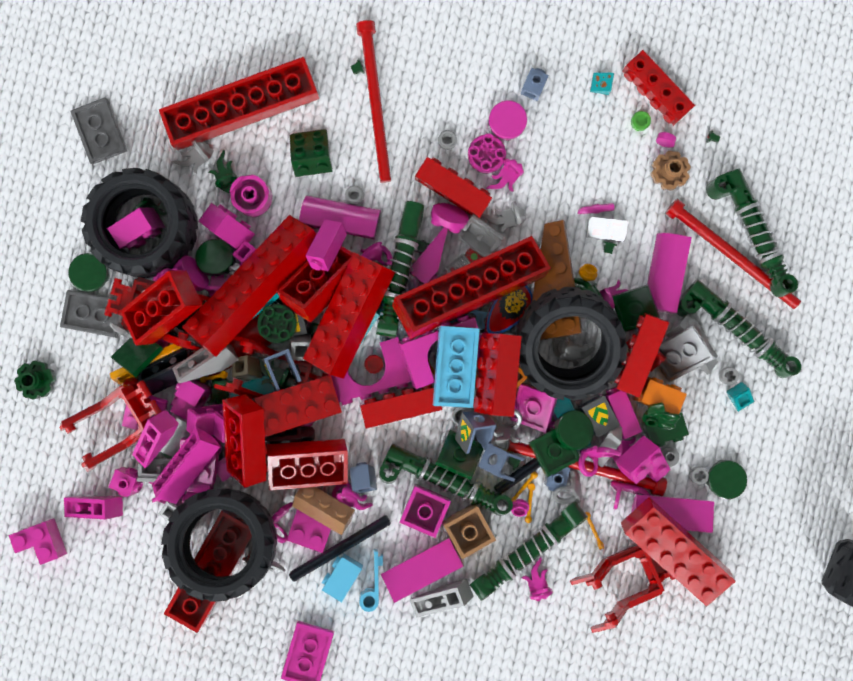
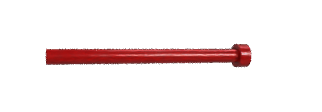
(366, 30)
(677, 210)
(657, 488)

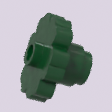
(35, 380)

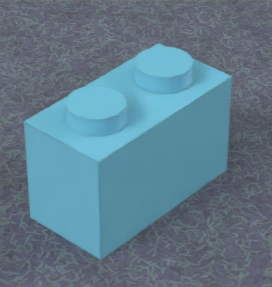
(342, 577)

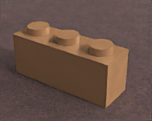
(323, 508)

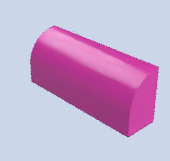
(356, 219)
(668, 270)
(689, 513)
(422, 570)

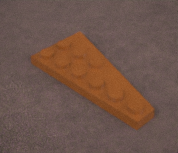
(557, 253)

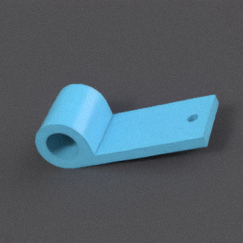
(370, 597)

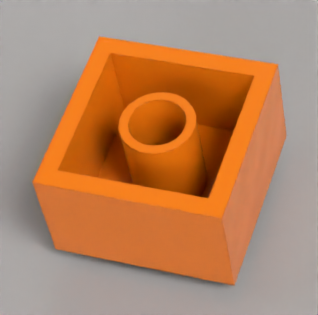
(656, 392)

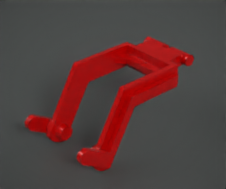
(127, 294)
(250, 346)
(140, 407)
(655, 573)

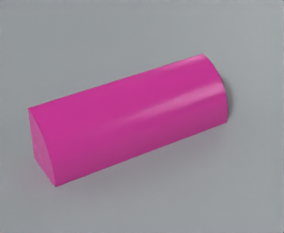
(185, 466)

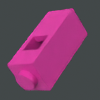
(326, 245)
(624, 412)

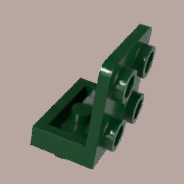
(310, 153)

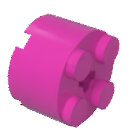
(251, 206)

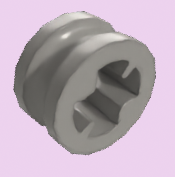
(723, 379)
(695, 470)

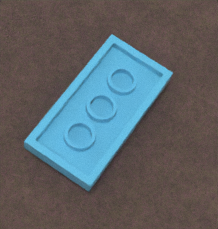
(456, 366)

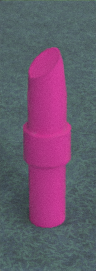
(596, 208)

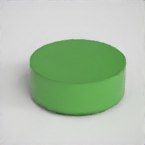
(640, 121)

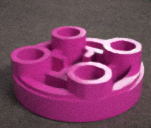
(508, 120)
(486, 153)
(449, 217)
(198, 279)

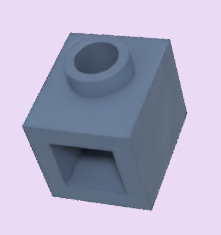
(534, 83)
(363, 478)
(557, 480)

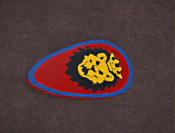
(507, 310)

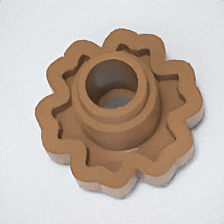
(666, 177)

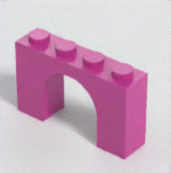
(416, 351)
(395, 375)

